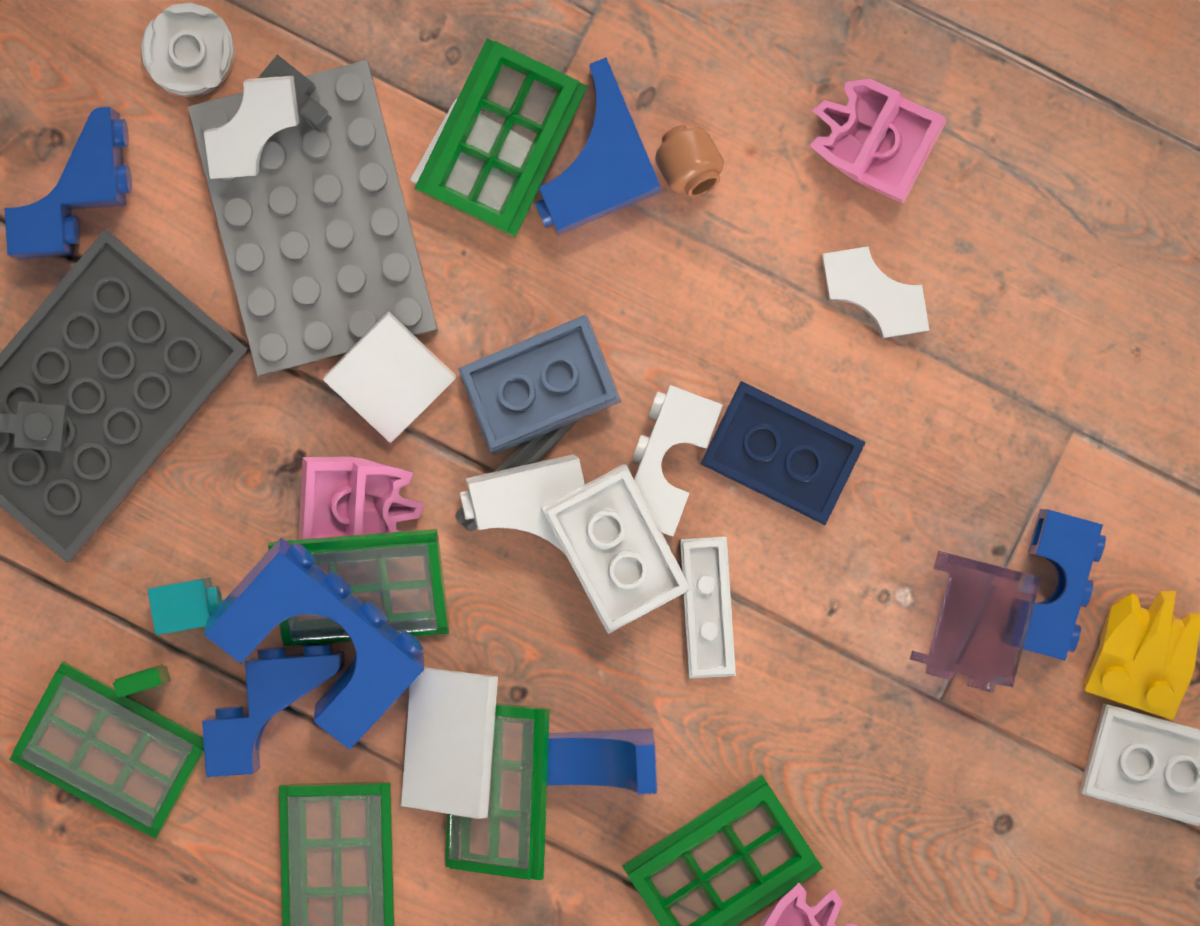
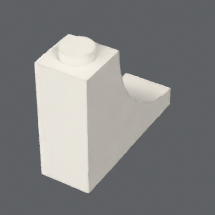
(517, 494)

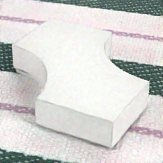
(265, 109)
(893, 305)

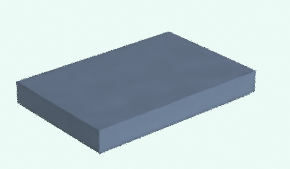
(539, 385)

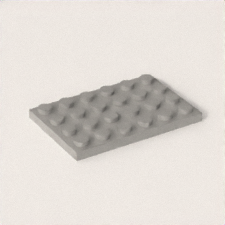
(320, 230)

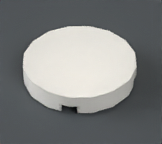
(188, 50)

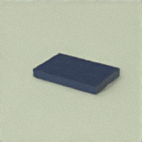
(782, 453)

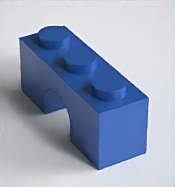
(1071, 548)

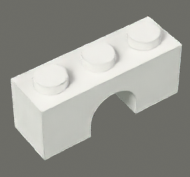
(679, 419)

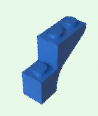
(89, 180)
(272, 684)

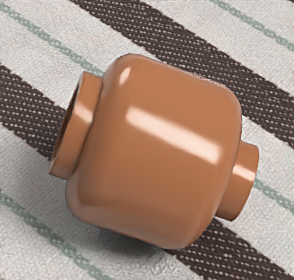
(689, 161)

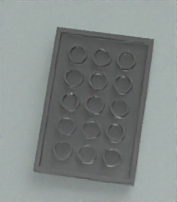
(130, 368)

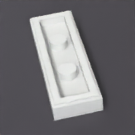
(708, 607)

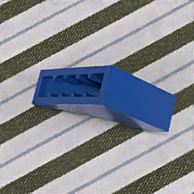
(608, 171)
(604, 759)

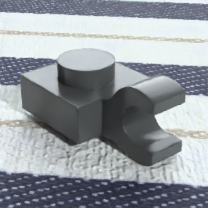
(307, 107)
(37, 426)

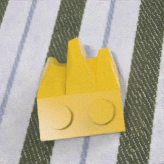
(1145, 655)

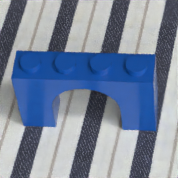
(291, 585)

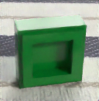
(141, 680)

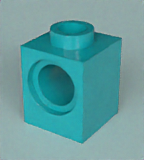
(183, 605)

